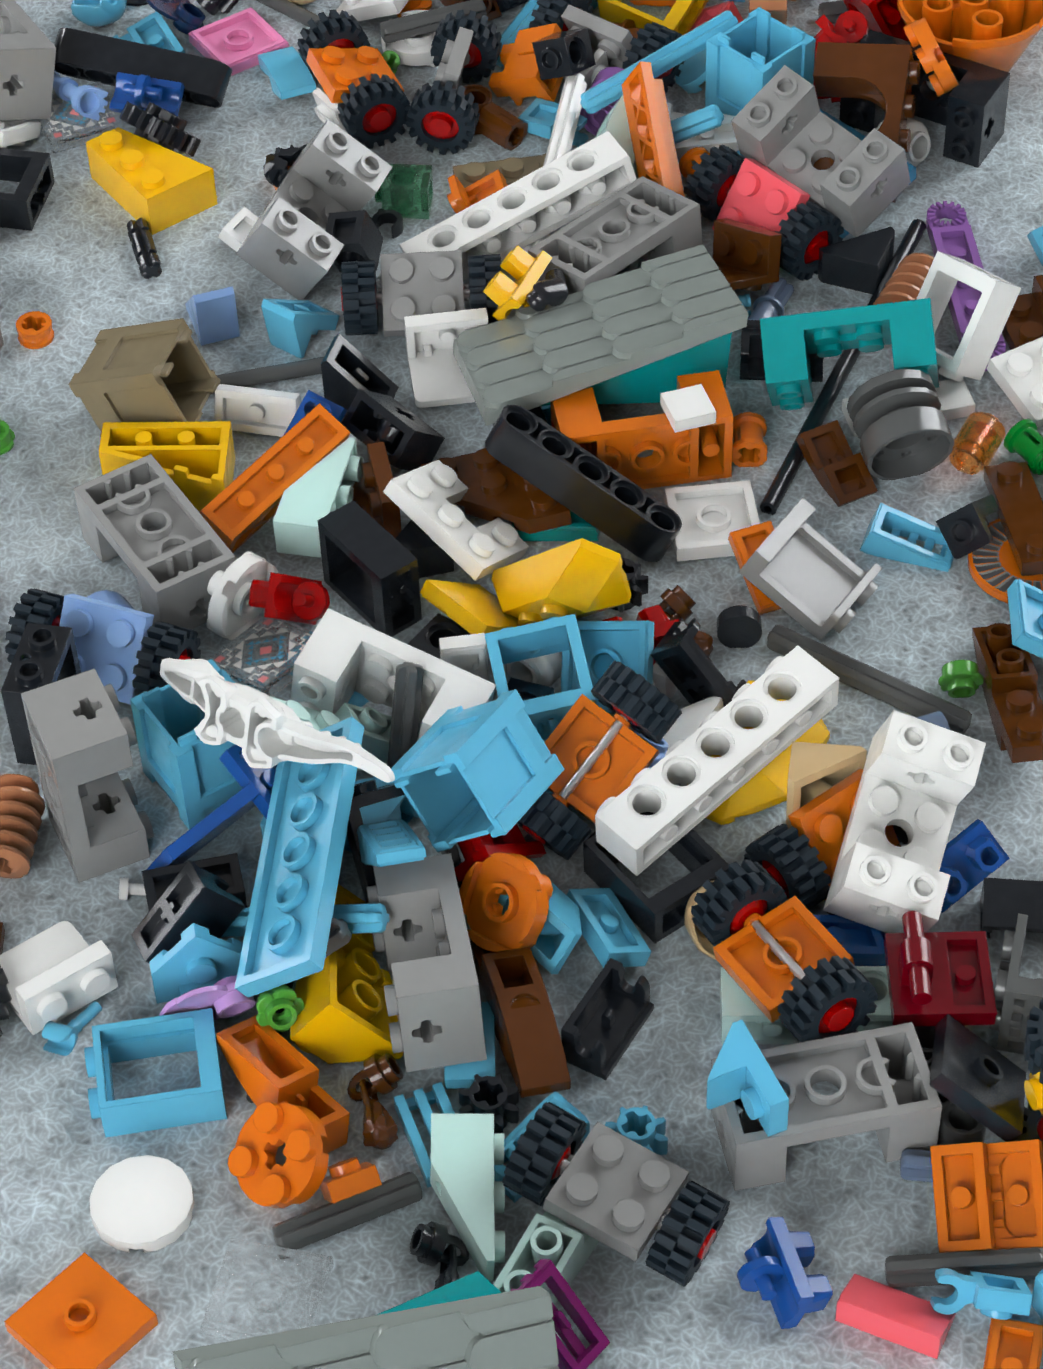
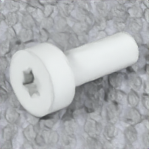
(130, 889)

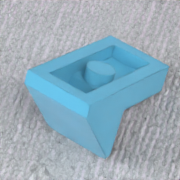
(293, 323)
(745, 1074)

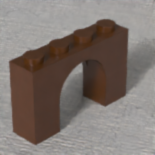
(871, 73)

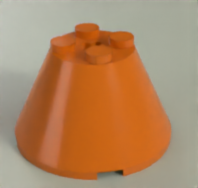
(979, 30)

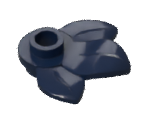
(184, 14)

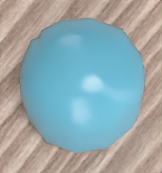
(98, 12)

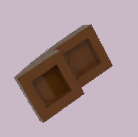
(834, 465)

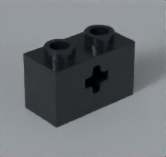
(383, 419)

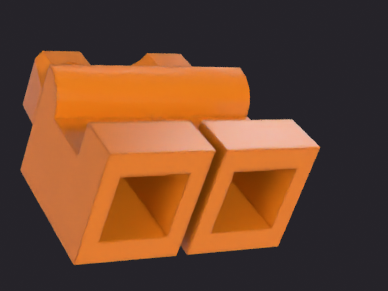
(520, 72)

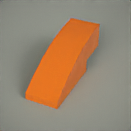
(279, 1073)

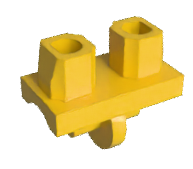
(510, 293)

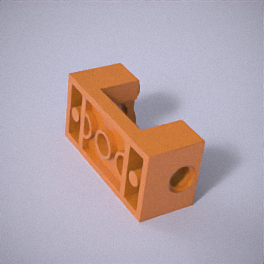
(677, 457)

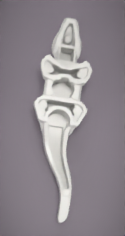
(260, 724)

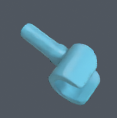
(64, 1037)

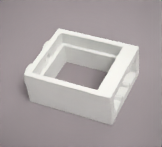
(986, 322)

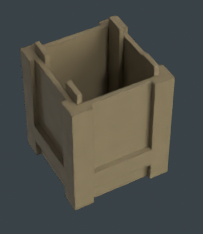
(145, 375)

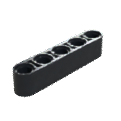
(101, 57)
(583, 483)

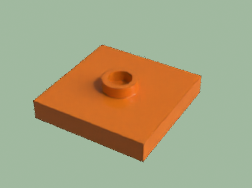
(81, 1319)

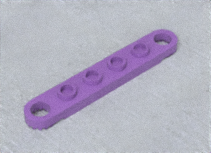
(957, 241)

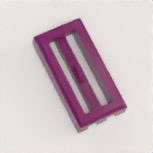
(548, 1273)

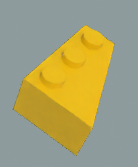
(150, 178)
(192, 453)

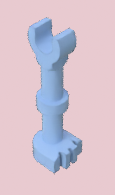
(84, 99)

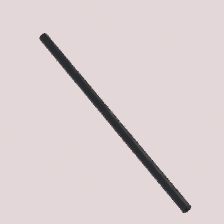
(834, 382)

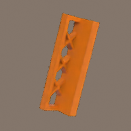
(651, 128)
(257, 492)

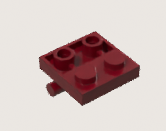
(938, 975)

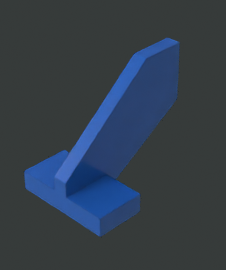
(255, 791)

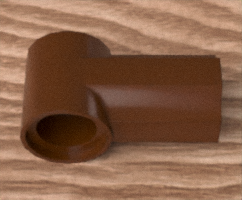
(495, 121)

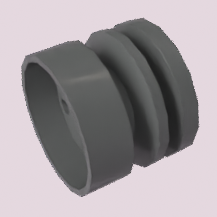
(900, 424)

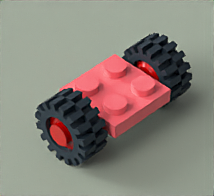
(755, 195)

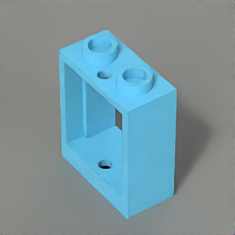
(537, 640)
(149, 1039)

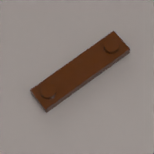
(1019, 512)

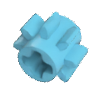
(642, 1128)

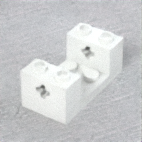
(354, 657)
(909, 781)

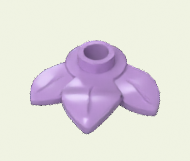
(221, 997)

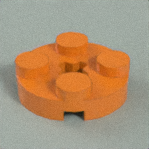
(931, 56)
(527, 908)
(256, 1148)

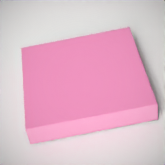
(237, 40)

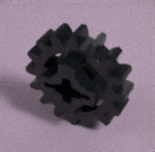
(160, 127)

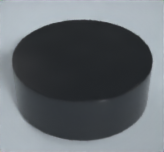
(739, 627)

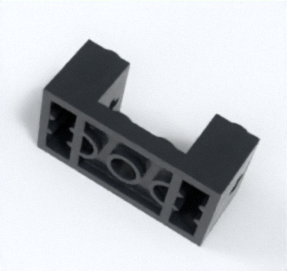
(971, 111)

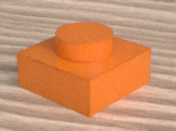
(349, 1179)

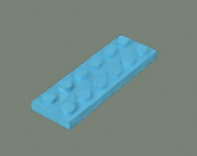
(298, 870)

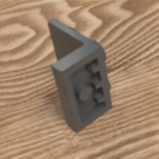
(1016, 993)

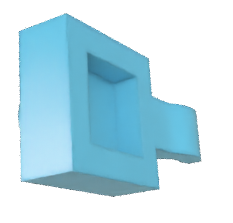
(541, 117)
(991, 1293)

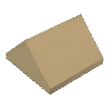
(818, 768)

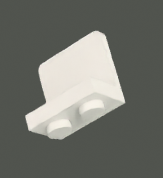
(430, 356)
(56, 975)

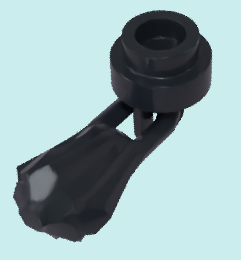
(429, 1246)

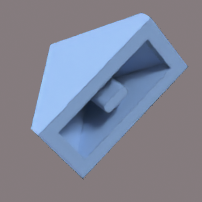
(214, 315)

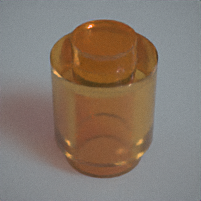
(977, 442)

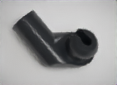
(549, 291)

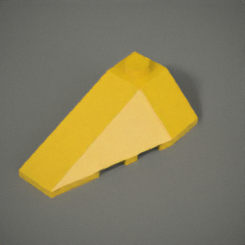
(345, 1002)

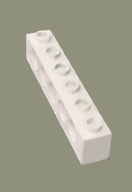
(532, 204)
(642, 839)

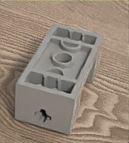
(25, 66)
(790, 133)
(630, 225)
(290, 235)
(159, 537)
(78, 758)
(430, 965)
(880, 1089)

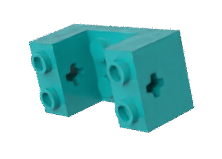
(792, 338)

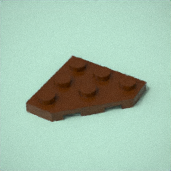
(503, 494)

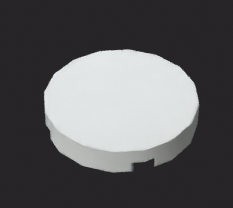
(142, 1204)

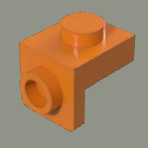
(462, 197)

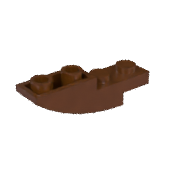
(1010, 692)
(523, 1019)

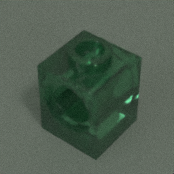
(407, 190)

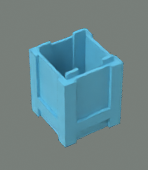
(750, 56)
(177, 757)
(476, 771)

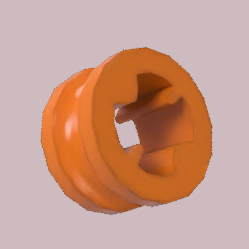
(34, 330)

